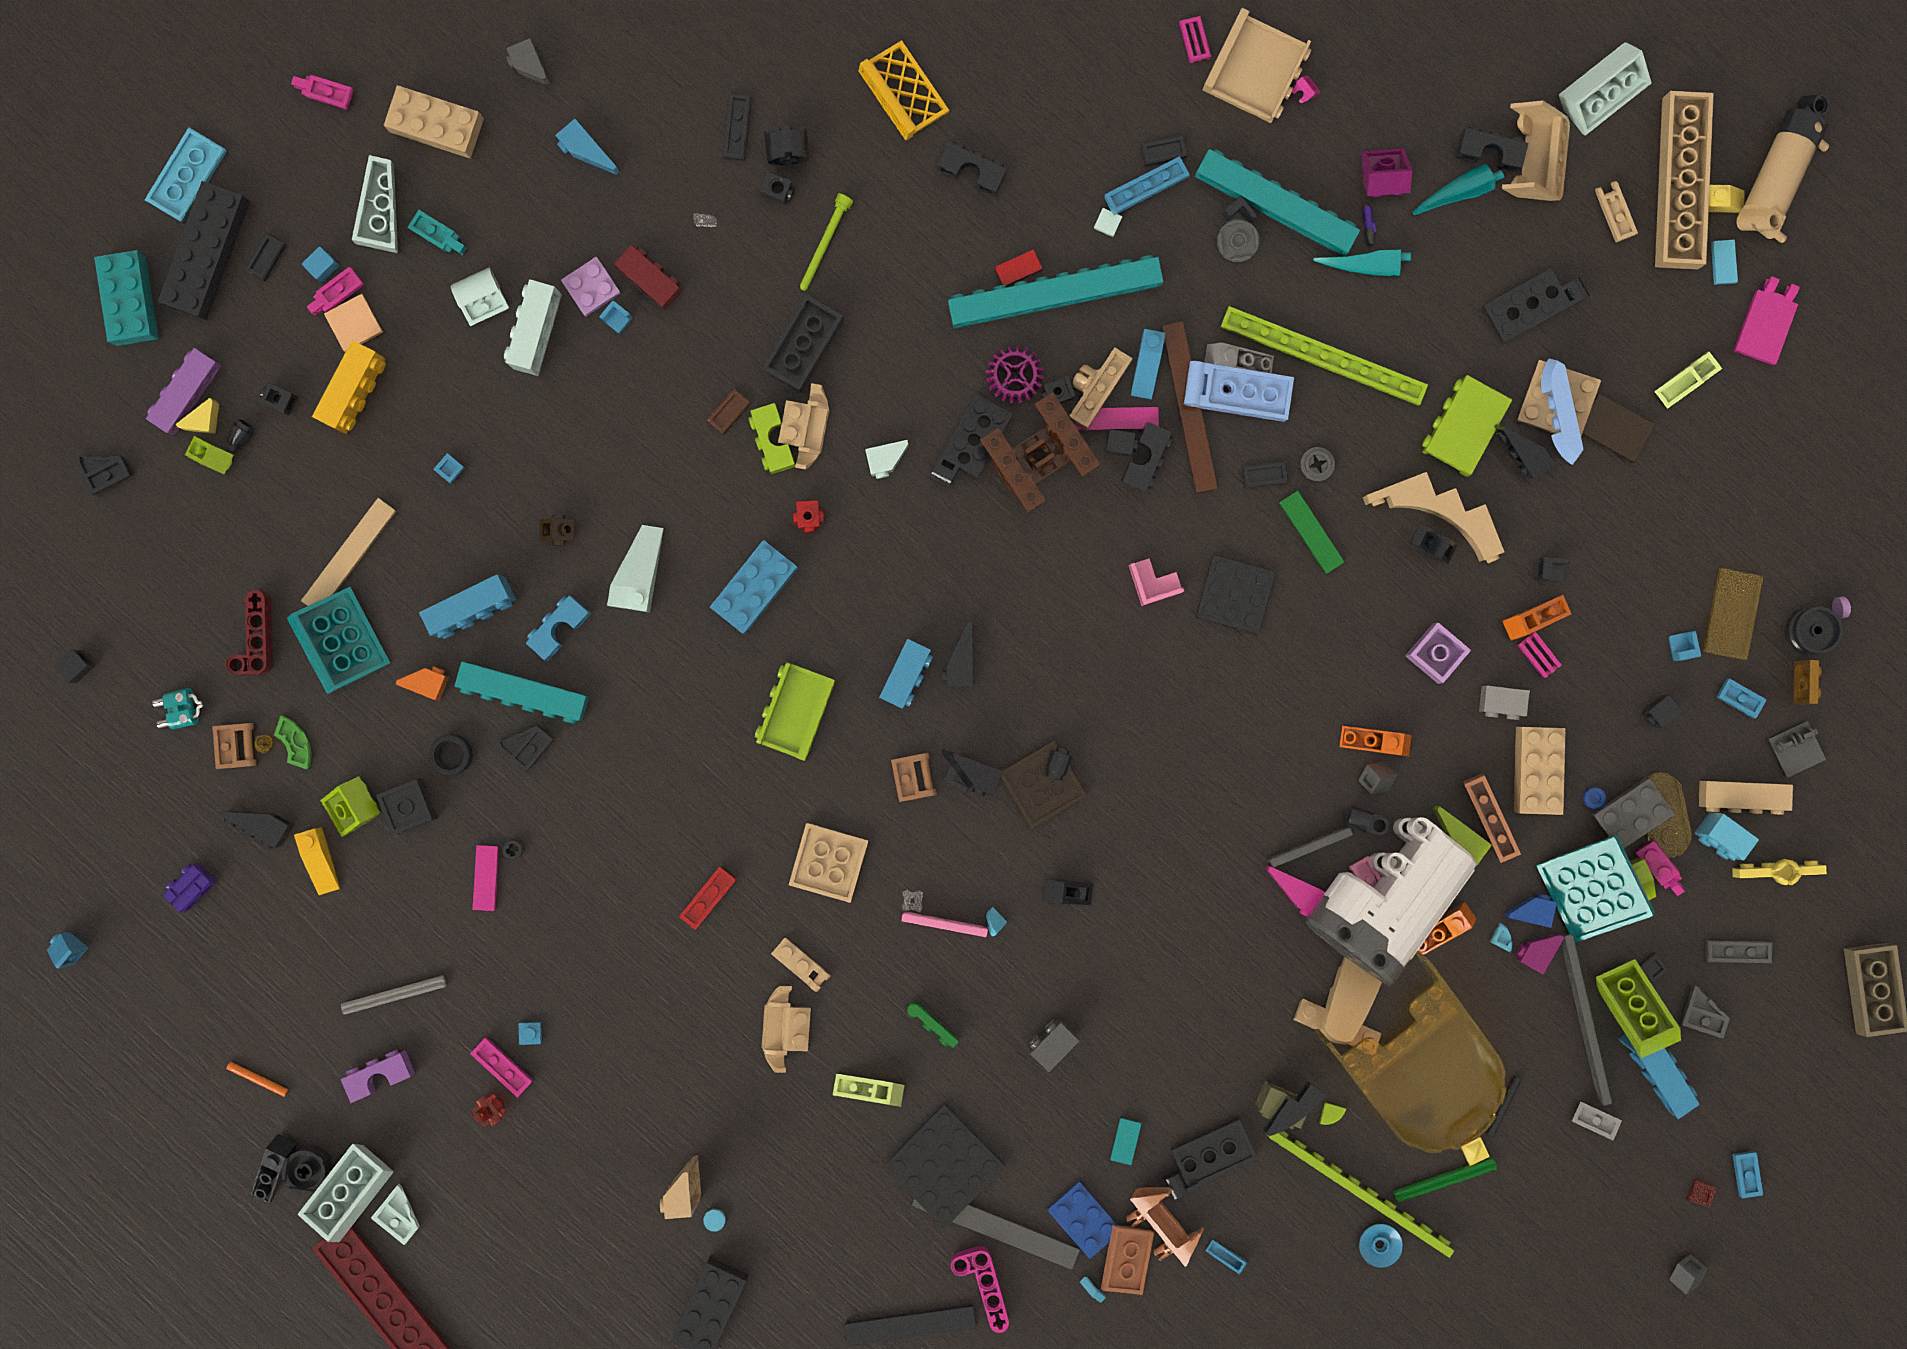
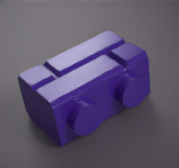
(189, 887)

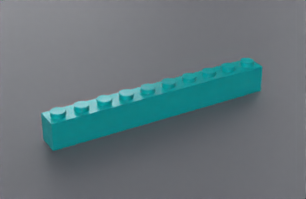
(1055, 292)

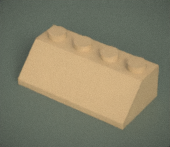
(683, 1193)

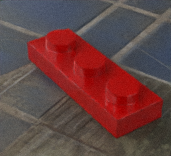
(707, 898)

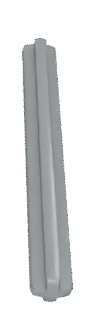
(393, 995)

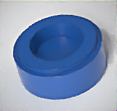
(1594, 797)

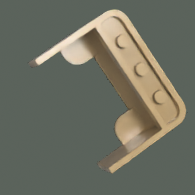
(1546, 153)

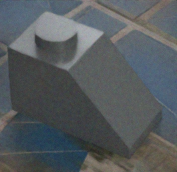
(527, 61)

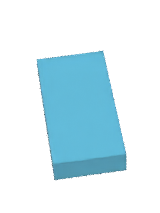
(1724, 262)

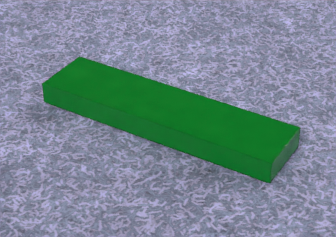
(1311, 532)

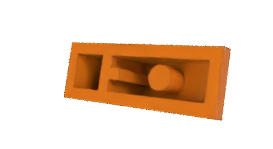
(1536, 617)

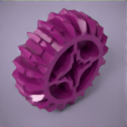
(1002, 388)

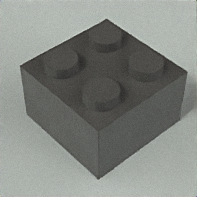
(1053, 1044)

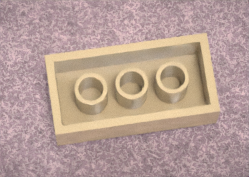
(433, 121)
(1539, 770)

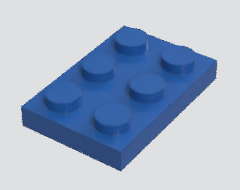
(1083, 1219)

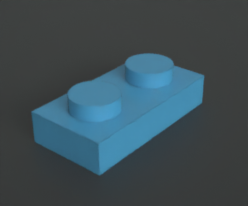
(1741, 698)
(1747, 1174)

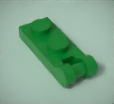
(931, 1024)

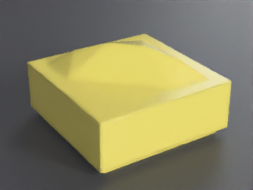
(1475, 1151)

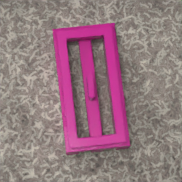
(1199, 57)
(1556, 664)

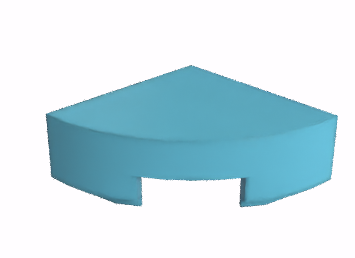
(995, 921)
(1502, 937)
(1092, 1290)

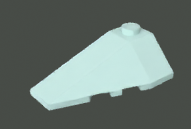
(636, 577)

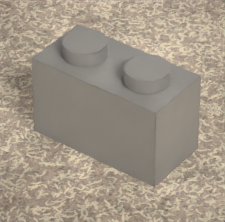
(1504, 701)

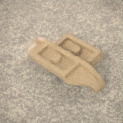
(806, 426)
(783, 1028)

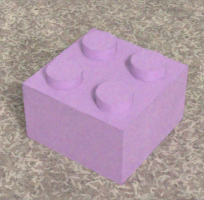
(1438, 653)

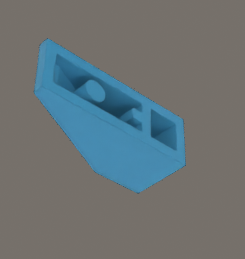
(583, 147)
(1147, 364)

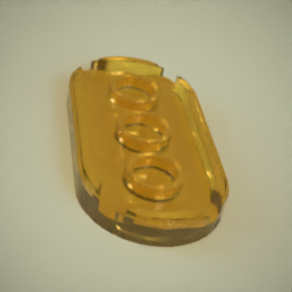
(1675, 833)

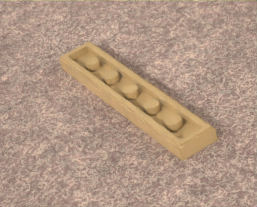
(350, 552)

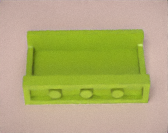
(1466, 424)
(794, 711)

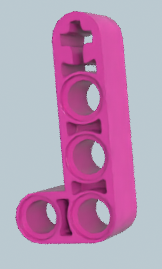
(986, 1289)

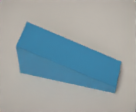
(1227, 1257)

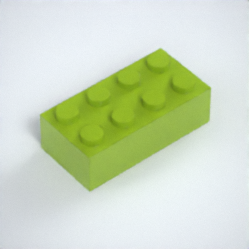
(1638, 1008)

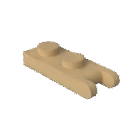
(1616, 213)

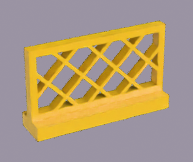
(886, 95)

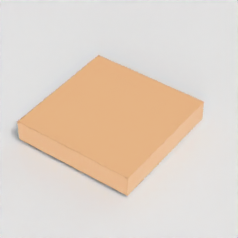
(353, 322)

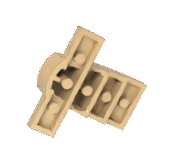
(1345, 1008)

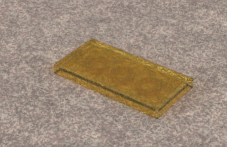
(1732, 614)

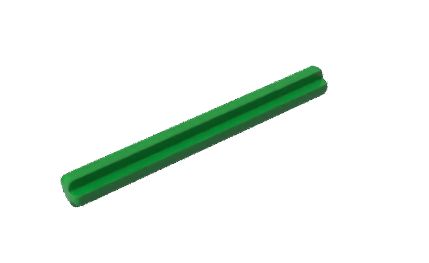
(1444, 1180)

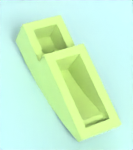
(1688, 379)

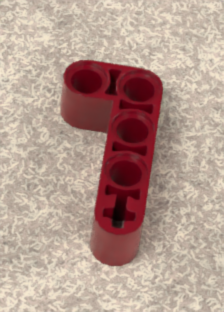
(252, 634)

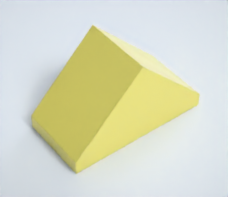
(201, 419)

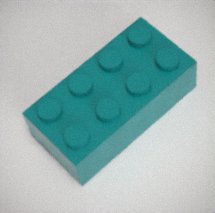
(126, 298)

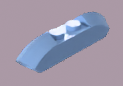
(1556, 384)

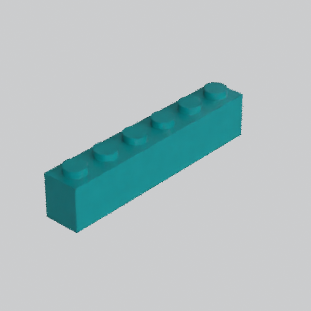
(521, 691)

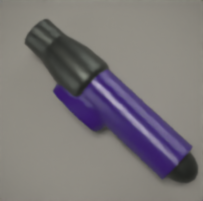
(1370, 226)

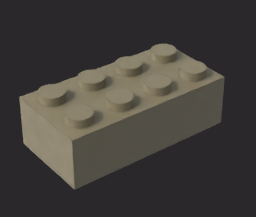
(1876, 989)

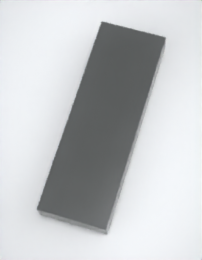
(1738, 951)

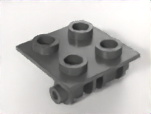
(1797, 749)

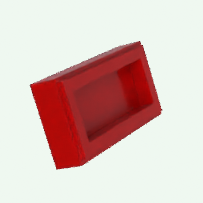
(1018, 268)

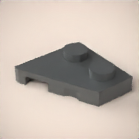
(1704, 1014)

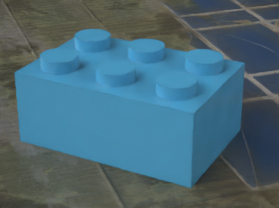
(906, 674)

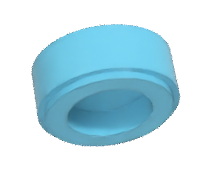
(714, 1219)

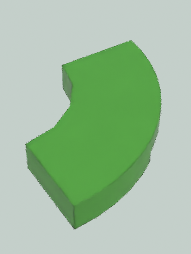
(295, 741)

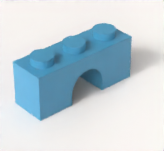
(543, 639)

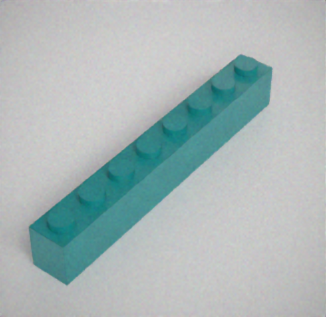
(1277, 202)

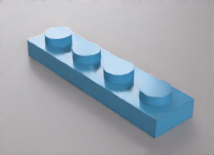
(1146, 185)

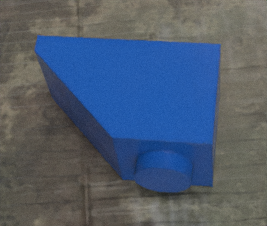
(1534, 910)

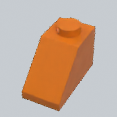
(426, 682)

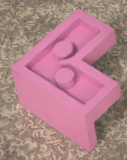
(1152, 589)

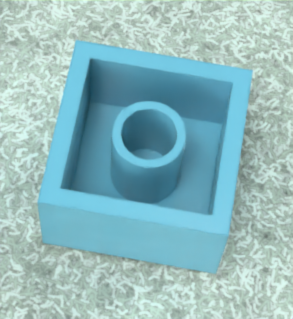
(1726, 836)

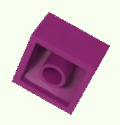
(1386, 172)

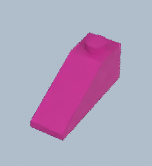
(1300, 893)

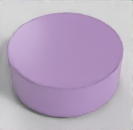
(1842, 607)

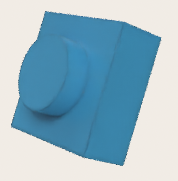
(449, 468)
(530, 1033)

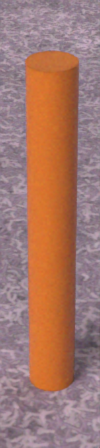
(270, 1085)

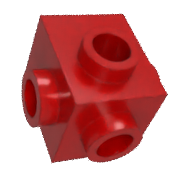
(805, 508)

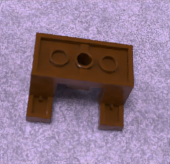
(1057, 440)

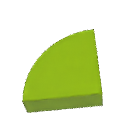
(1331, 1113)

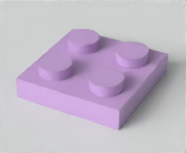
(590, 286)

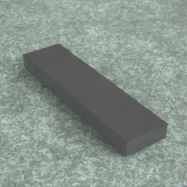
(1309, 846)

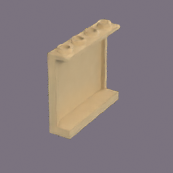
(1256, 67)

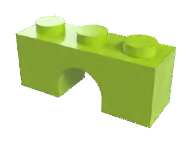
(765, 421)

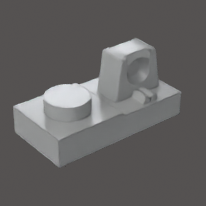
(1596, 1120)

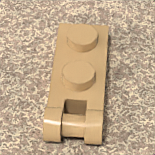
(800, 964)

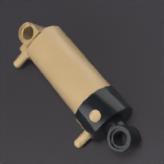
(1784, 167)

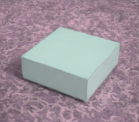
(1107, 222)

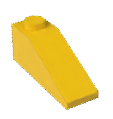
(317, 860)

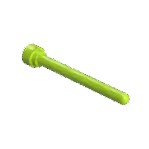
(842, 204)

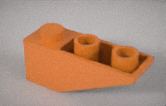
(1375, 741)
(1450, 925)

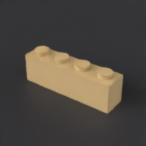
(1745, 796)

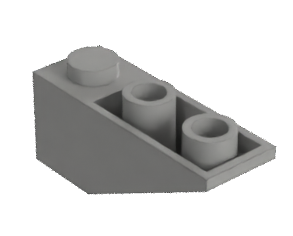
(1238, 357)

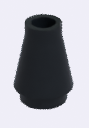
(238, 434)

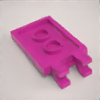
(1767, 322)

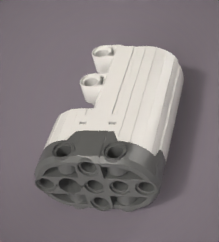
(1390, 922)

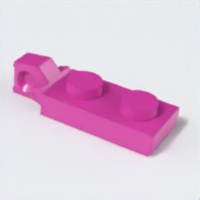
(324, 90)
(335, 291)
(1661, 866)

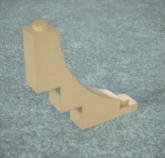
(1419, 494)

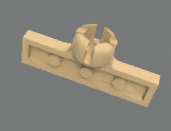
(1097, 386)

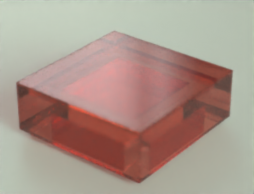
(1701, 1193)

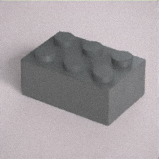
(1633, 812)

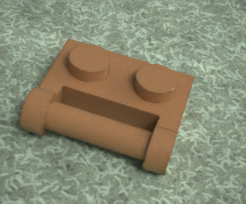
(227, 748)
(906, 777)

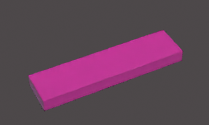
(1123, 419)

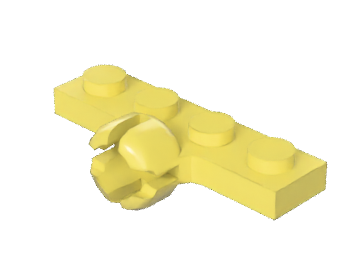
(1784, 871)

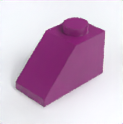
(1539, 951)

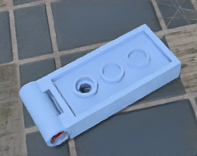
(1249, 391)

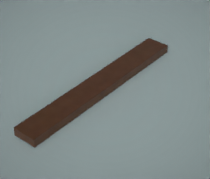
(1190, 417)

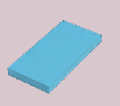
(179, 181)

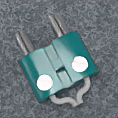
(180, 709)

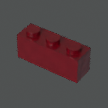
(648, 276)

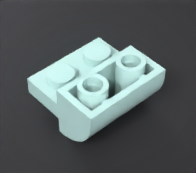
(479, 296)

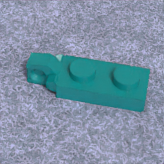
(436, 233)

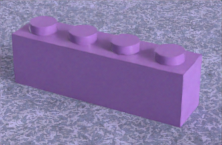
(183, 391)

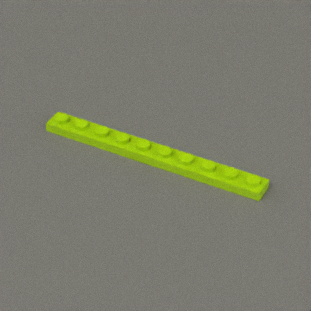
(1324, 356)
(1367, 1195)

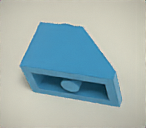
(65, 950)

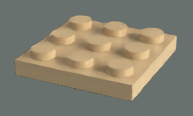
(1535, 406)
(828, 862)

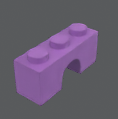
(360, 1082)

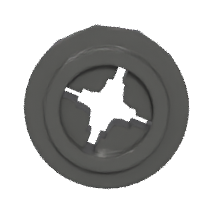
(1320, 454)

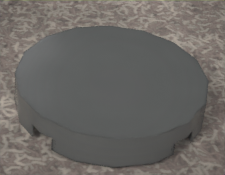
(1238, 240)

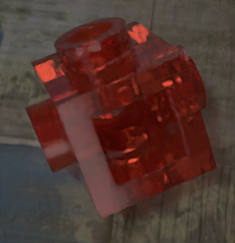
(481, 1113)

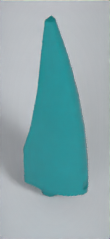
(1467, 186)
(1372, 263)

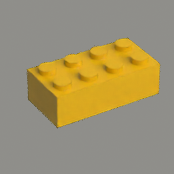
(349, 387)

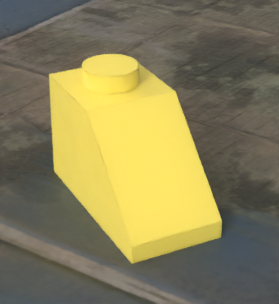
(1725, 199)

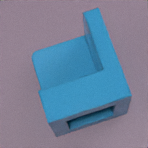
(320, 264)
(616, 317)
(1684, 646)

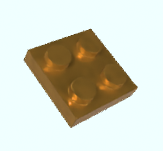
(1806, 682)

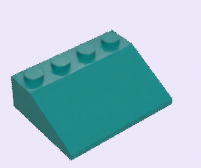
(338, 640)

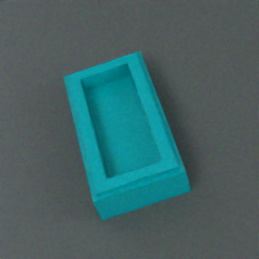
(1125, 1141)

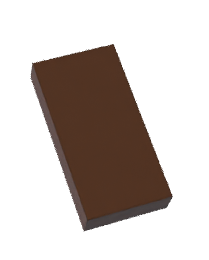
(728, 411)

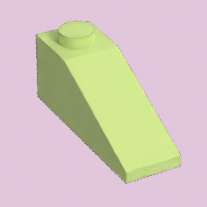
(868, 1090)

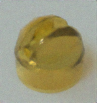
(259, 742)

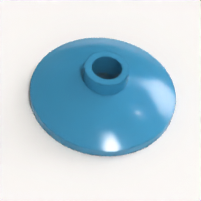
(1388, 1252)

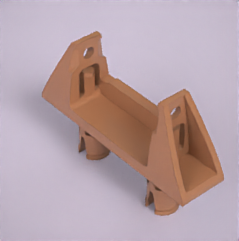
(1151, 1208)

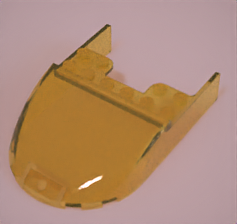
(1434, 1079)

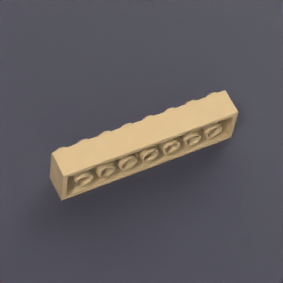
(1684, 180)

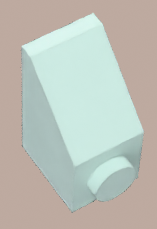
(885, 458)

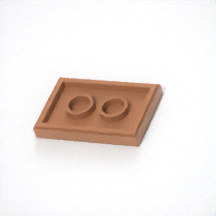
(1127, 1259)

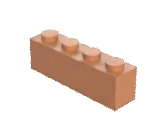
(1491, 817)

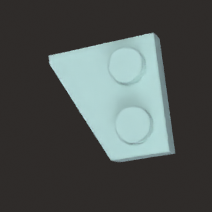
(397, 1216)

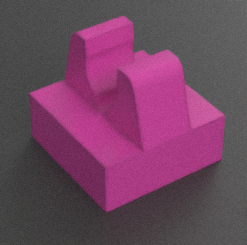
(1308, 87)

